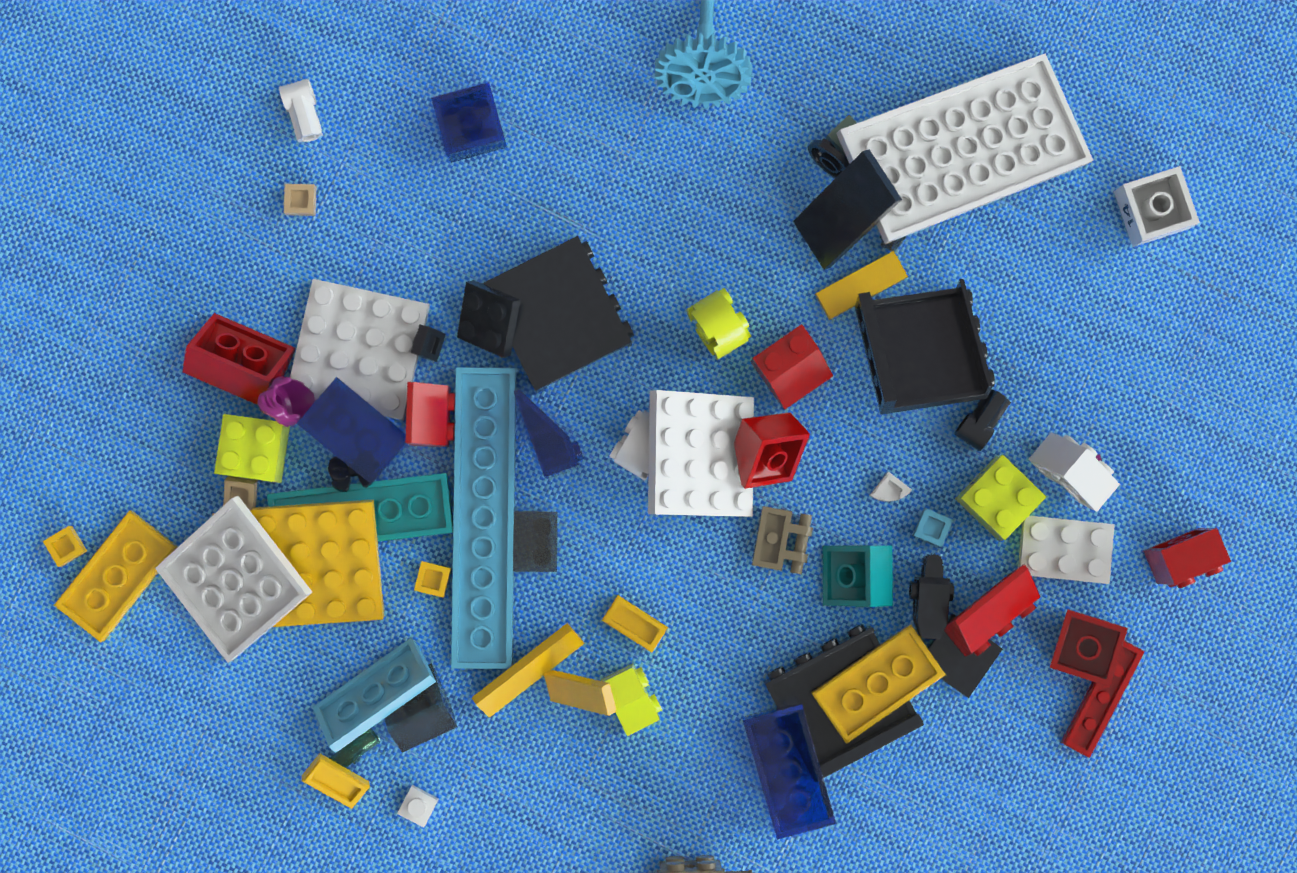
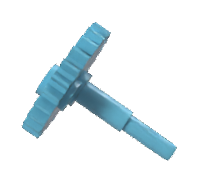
(703, 67)

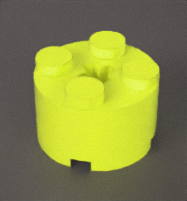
(719, 324)

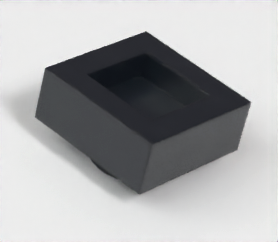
(428, 343)

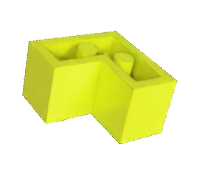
(632, 702)

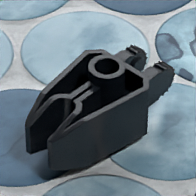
(931, 598)

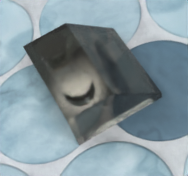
(422, 717)

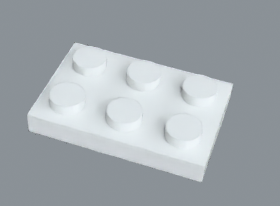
(1067, 549)

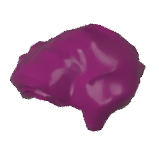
(286, 400)

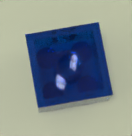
(469, 122)

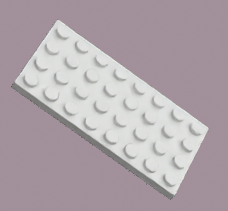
(971, 145)

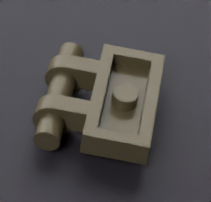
(773, 537)

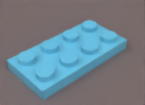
(373, 695)

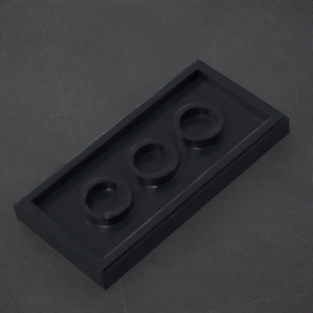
(847, 209)

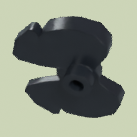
(341, 475)

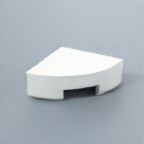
(890, 489)

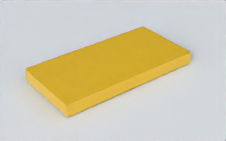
(115, 576)
(878, 683)

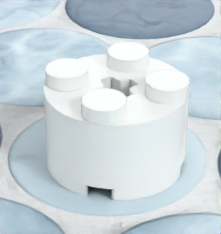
(633, 451)

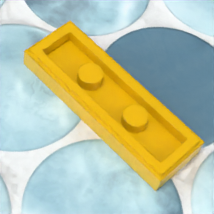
(871, 278)
(580, 692)

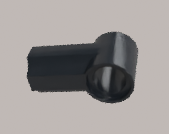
(978, 426)

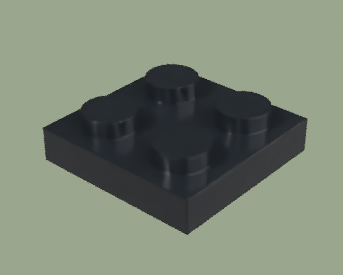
(488, 318)

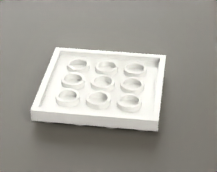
(360, 340)
(695, 454)
(233, 579)

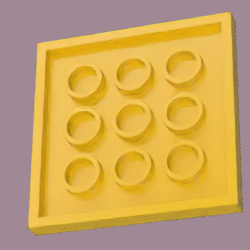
(334, 554)

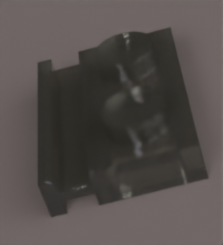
(535, 541)

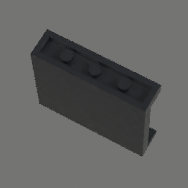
(562, 313)
(924, 349)
(809, 673)

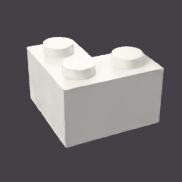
(1075, 469)

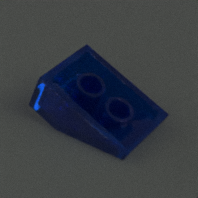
(353, 430)
(551, 444)

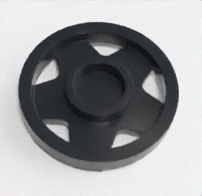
(827, 157)

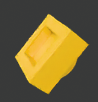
(65, 546)
(432, 579)

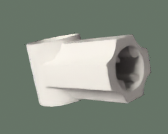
(300, 102)

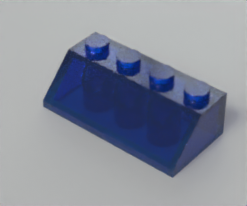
(789, 770)

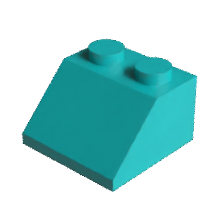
(858, 575)

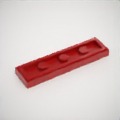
(1100, 704)

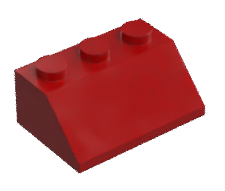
(236, 358)
(994, 612)

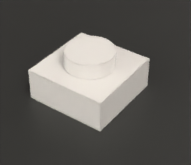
(418, 806)

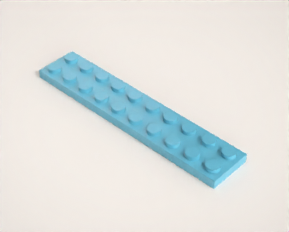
(483, 518)

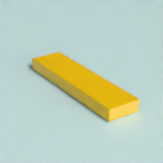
(528, 670)

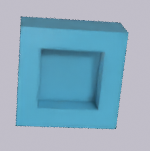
(932, 527)

